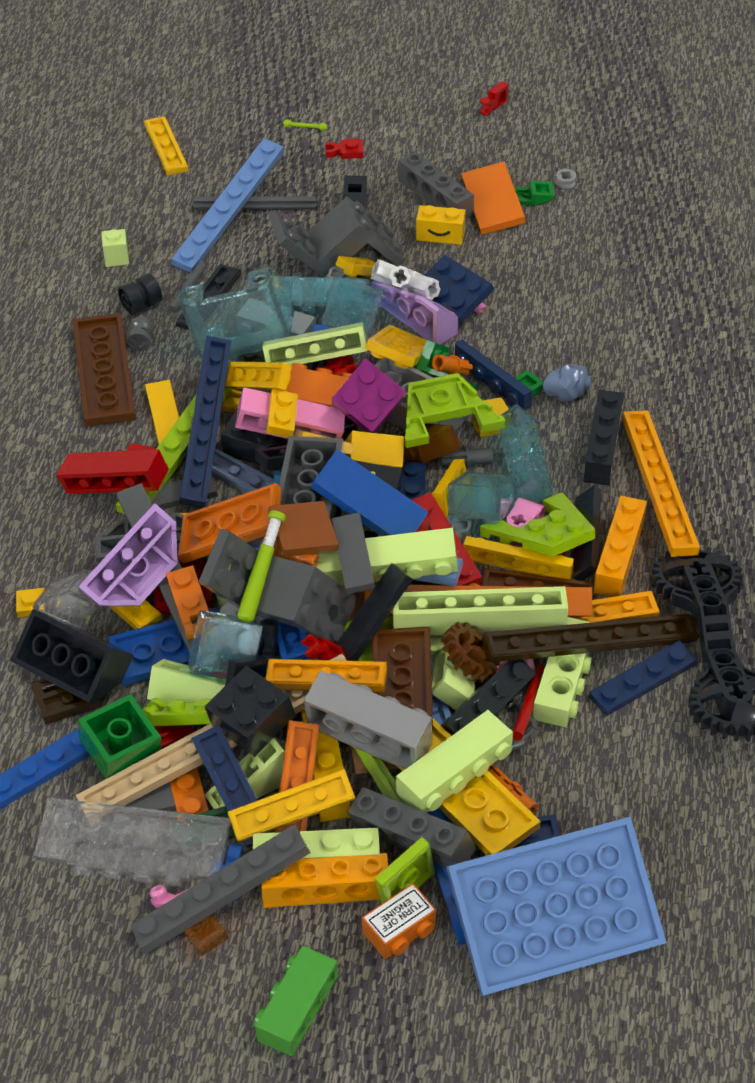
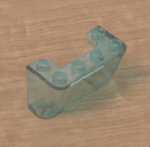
(243, 316)

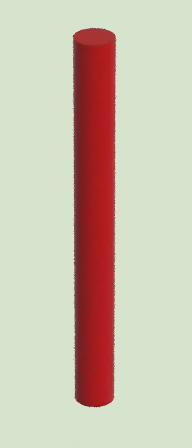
(528, 704)

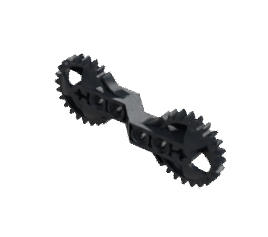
(709, 603)

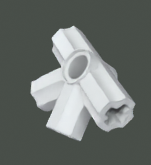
(405, 279)

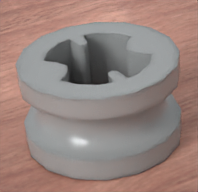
(565, 178)

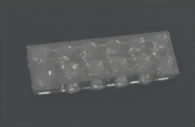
(132, 841)

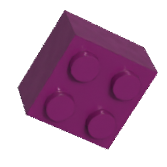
(368, 397)

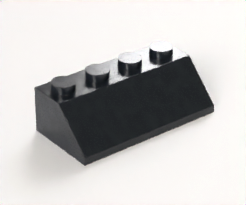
(70, 657)

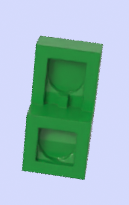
(536, 194)

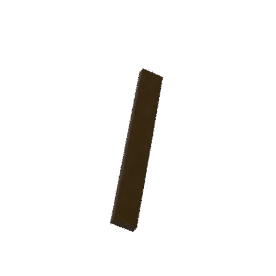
(588, 637)

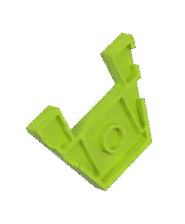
(442, 400)
(549, 535)

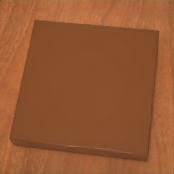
(305, 529)

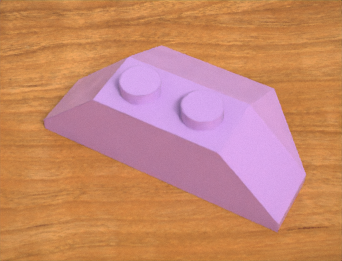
(135, 562)

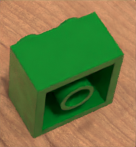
(118, 736)

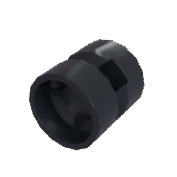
(141, 293)

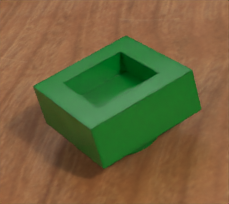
(531, 382)

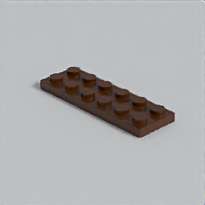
(103, 370)

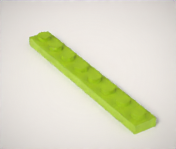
(175, 444)

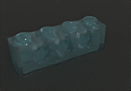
(525, 455)

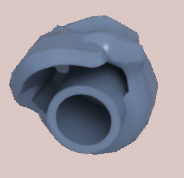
(567, 382)

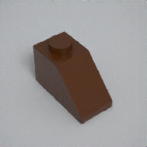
(441, 442)

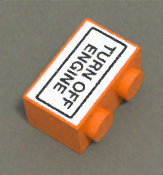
(399, 922)

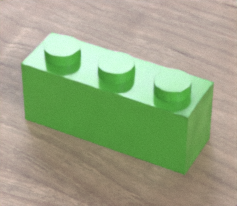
(296, 1000)

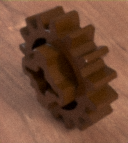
(467, 651)

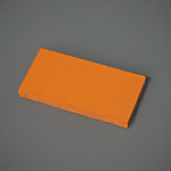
(494, 198)
(242, 515)

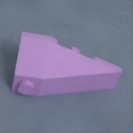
(419, 313)

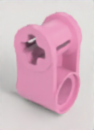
(524, 512)

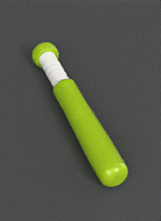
(257, 578)

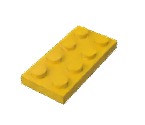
(396, 345)

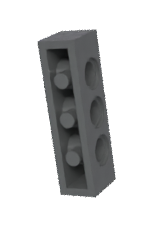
(433, 184)
(406, 825)

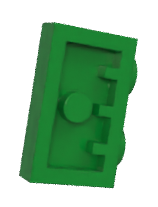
(425, 362)

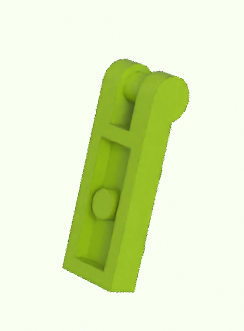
(177, 712)

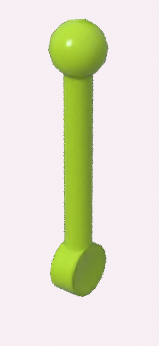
(287, 123)

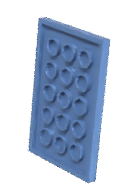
(555, 905)

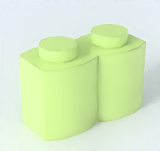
(450, 684)

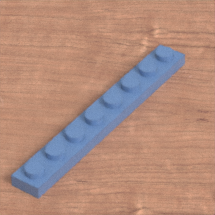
(227, 205)

